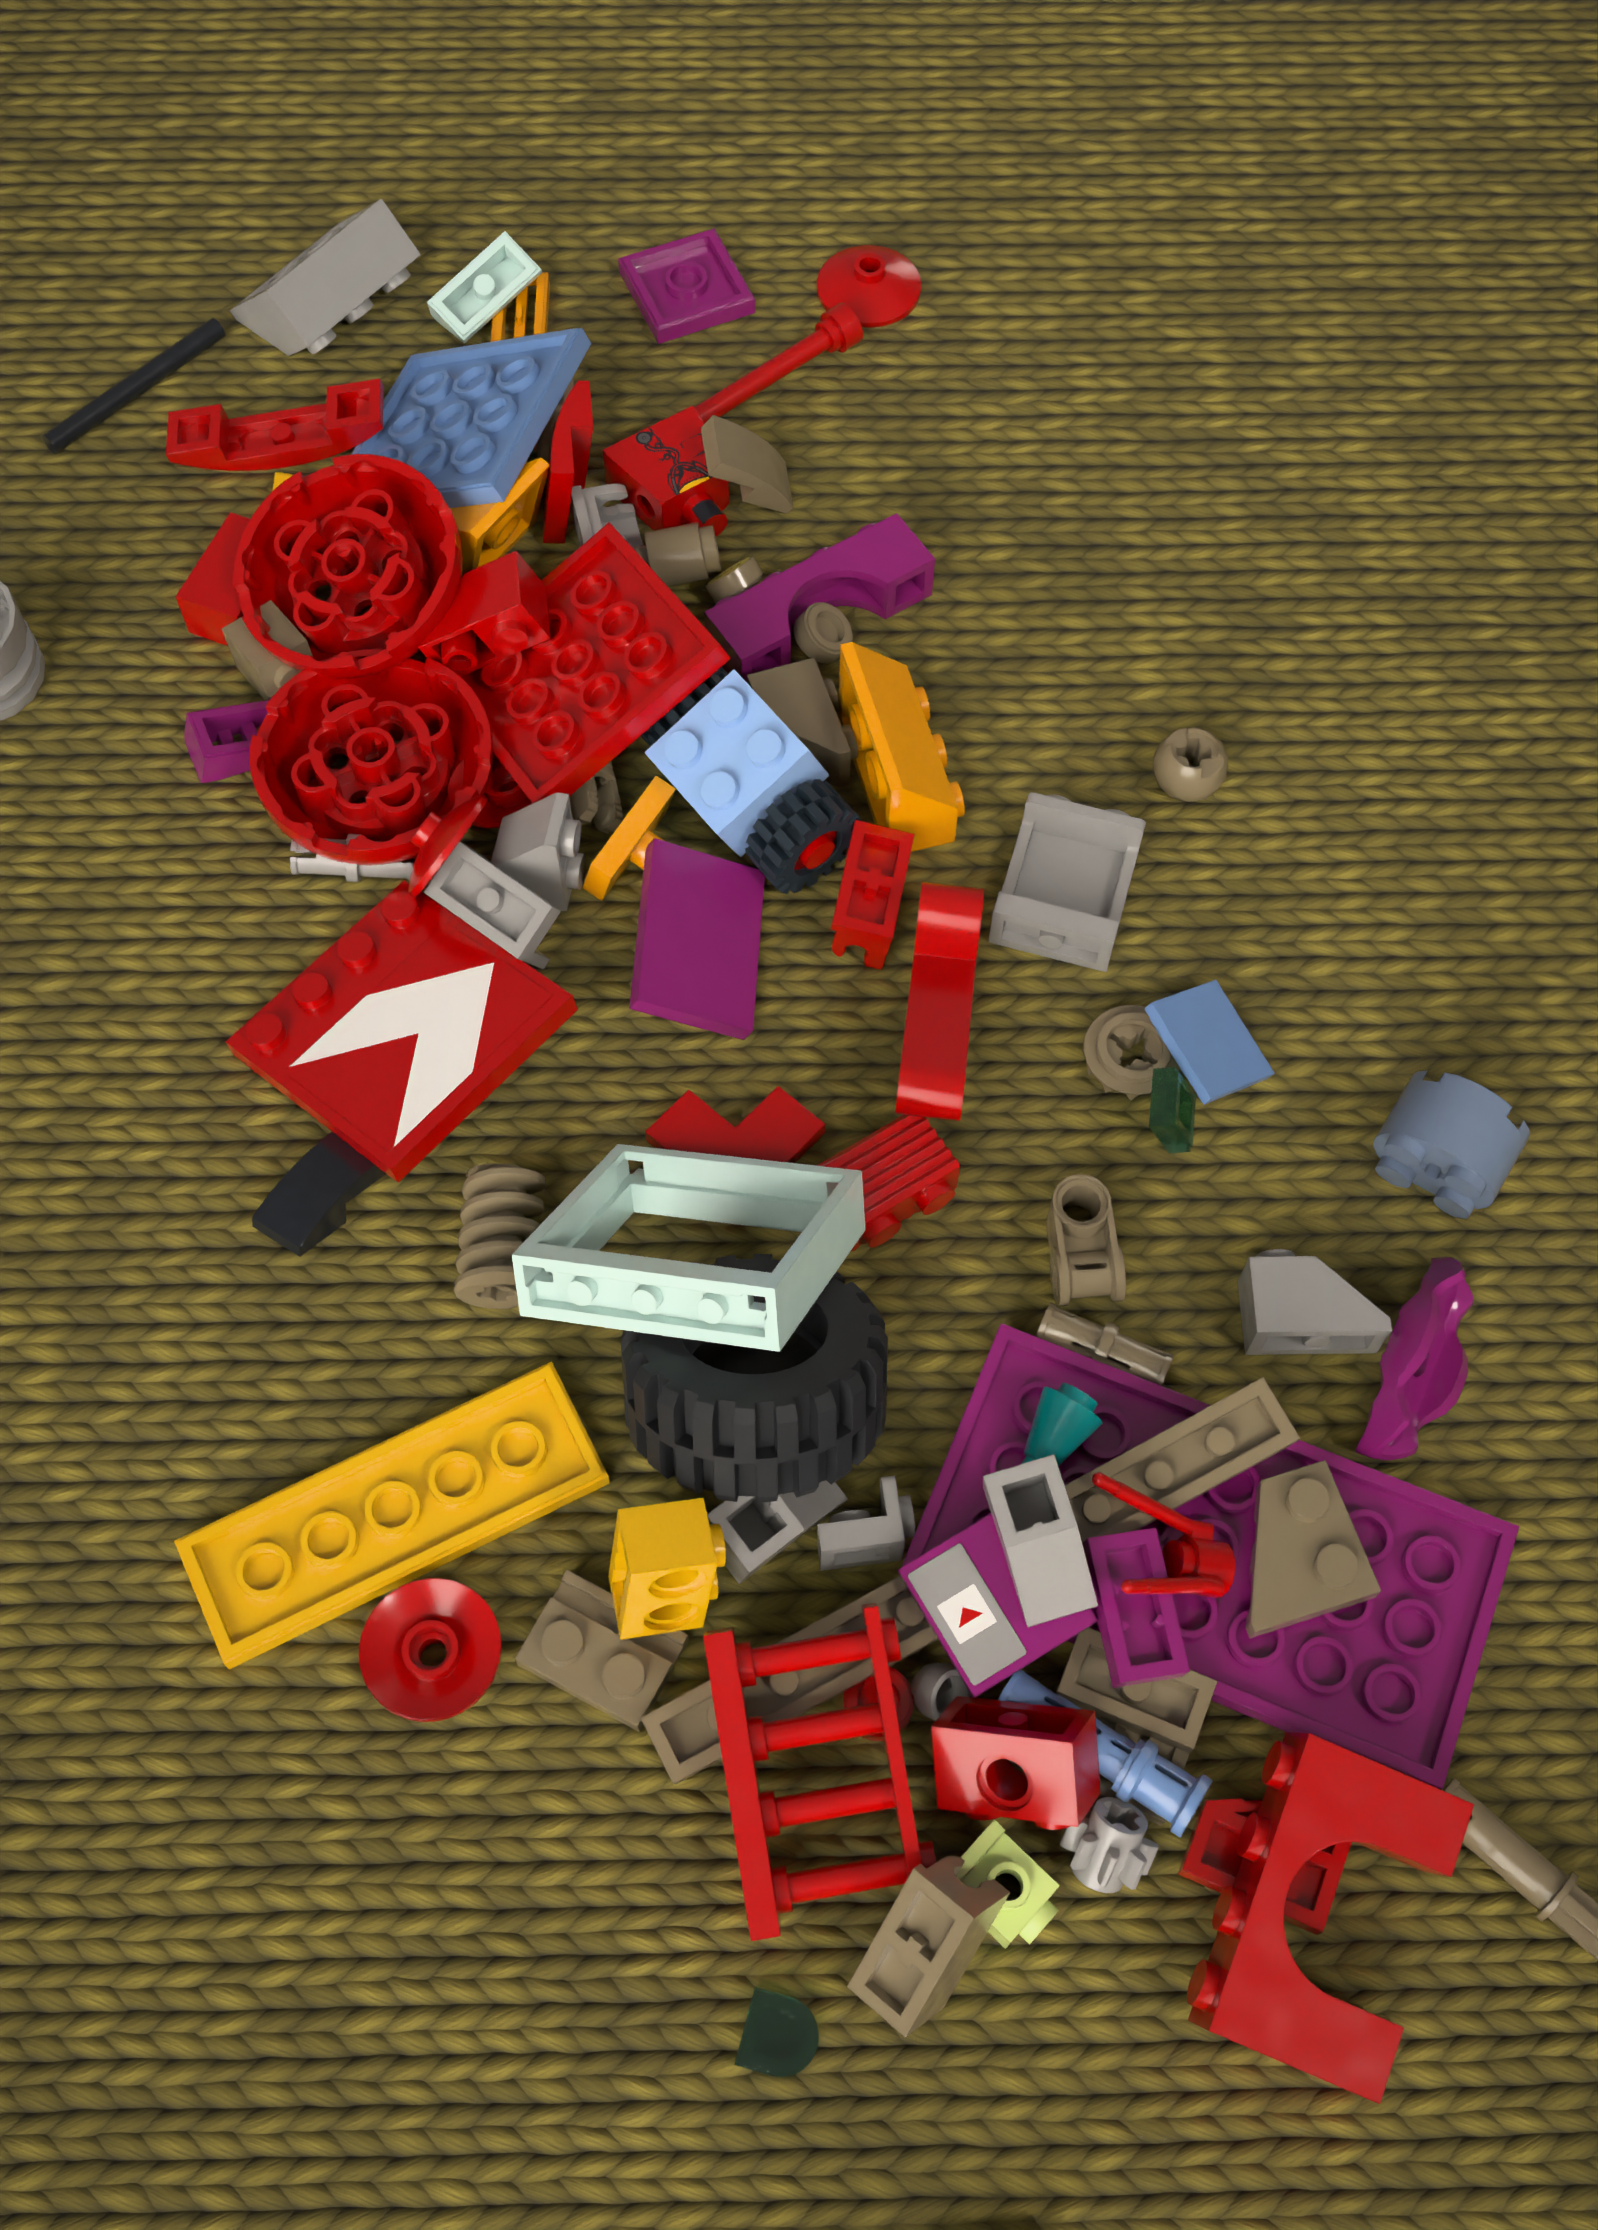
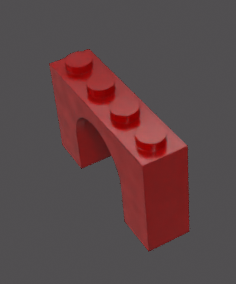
(1251, 1982)

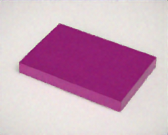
(698, 940)

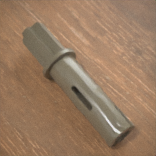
(1531, 1873)

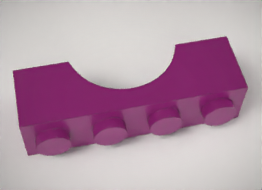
(874, 570)

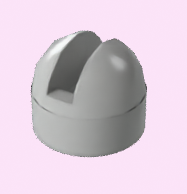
(931, 1690)

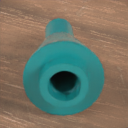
(1061, 1423)

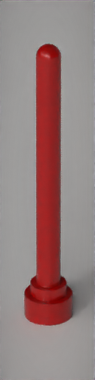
(837, 330)

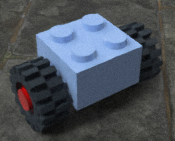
(752, 781)

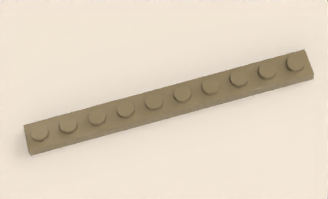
(1166, 1468)

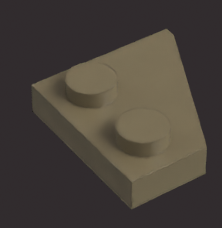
(1304, 1552)

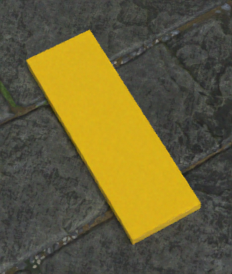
(389, 1514)

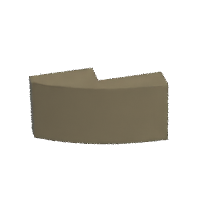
(747, 460)

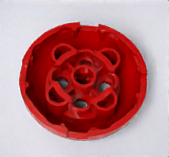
(373, 537)
(324, 717)

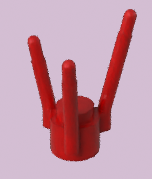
(1192, 1562)

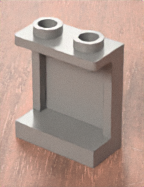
(1067, 881)

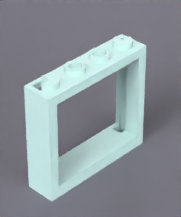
(571, 1281)

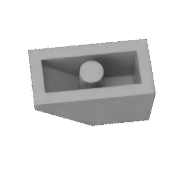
(1305, 1308)

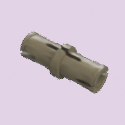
(1104, 1344)

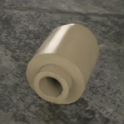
(681, 553)

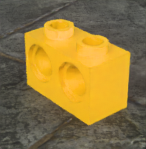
(664, 1567)

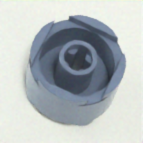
(1450, 1142)

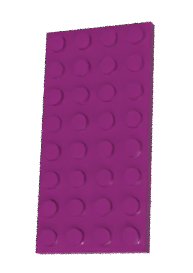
(1366, 1677)

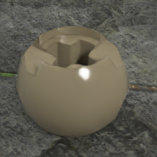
(1207, 759)

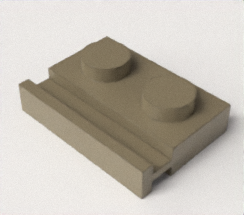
(582, 1653)

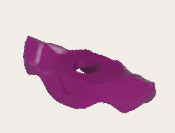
(1421, 1364)

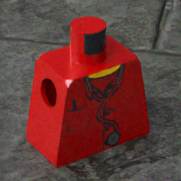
(668, 474)

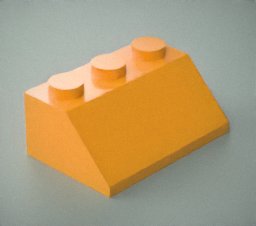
(897, 753)

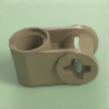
(1084, 1254)

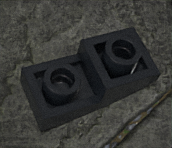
(314, 1195)

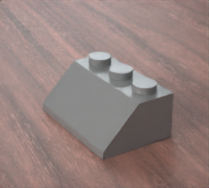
(330, 282)

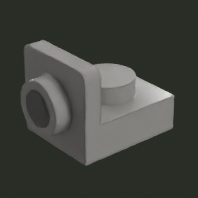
(861, 1540)

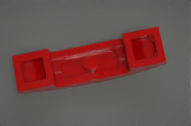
(276, 439)

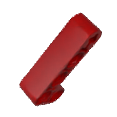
(940, 1002)

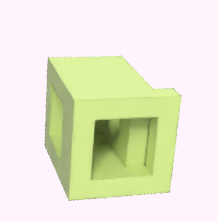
(998, 1854)

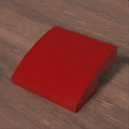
(567, 460)

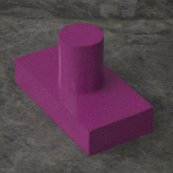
(1136, 1629)

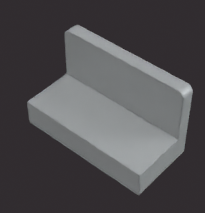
(494, 903)

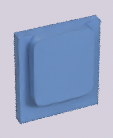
(1209, 1041)

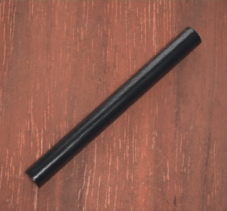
(133, 386)

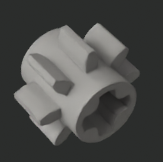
(1110, 1846)

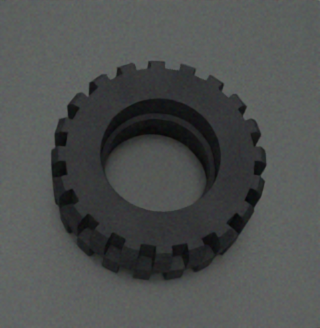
(759, 1416)

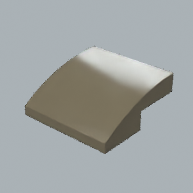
(1157, 1711)

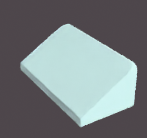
(483, 288)

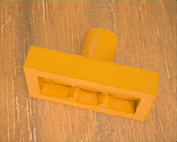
(629, 839)

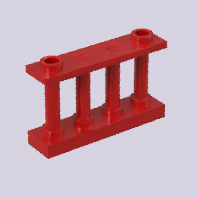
(749, 1740)

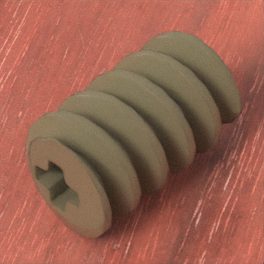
(493, 1229)

